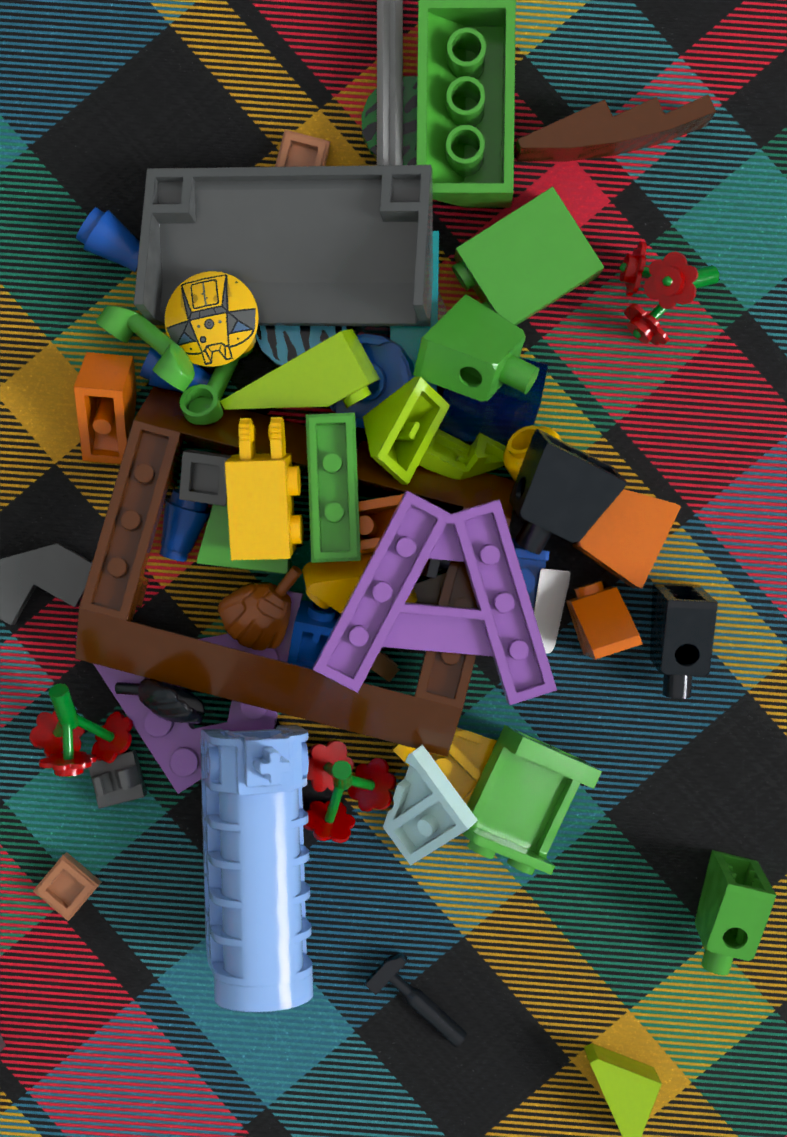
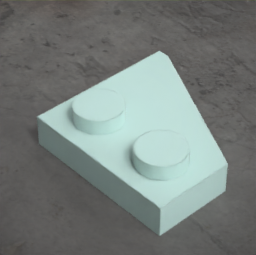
(425, 809)

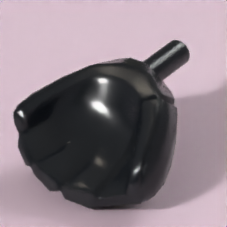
(166, 700)

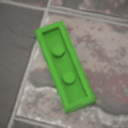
(333, 487)

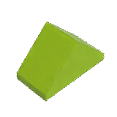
(404, 427)
(627, 1087)

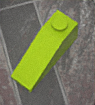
(317, 378)

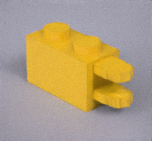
(262, 497)

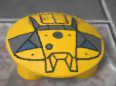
(212, 318)

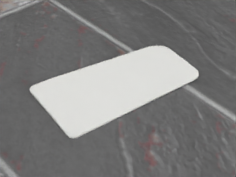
(550, 604)

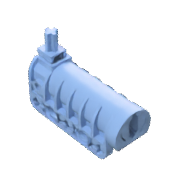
(256, 867)

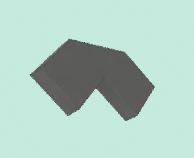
(50, 568)

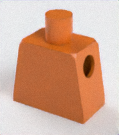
(629, 536)

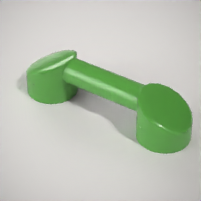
(174, 362)
(202, 402)

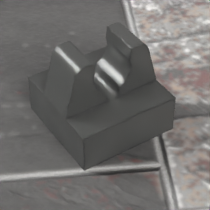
(203, 477)
(119, 780)

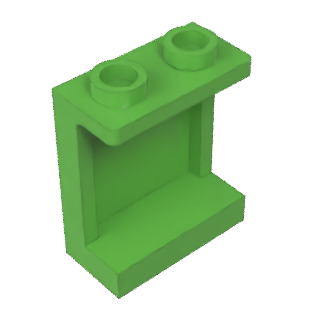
(527, 259)
(524, 799)

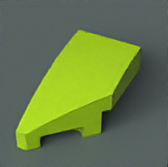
(460, 460)

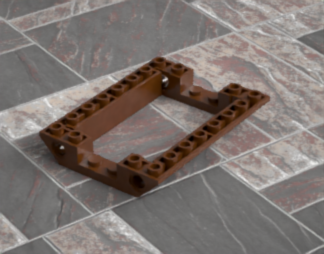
(119, 586)

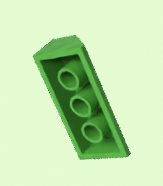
(467, 100)

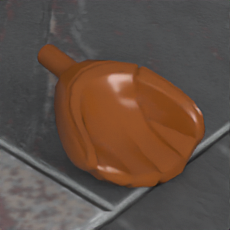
(259, 612)

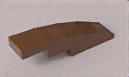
(599, 134)

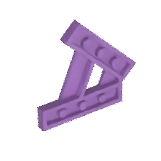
(381, 617)
(178, 744)

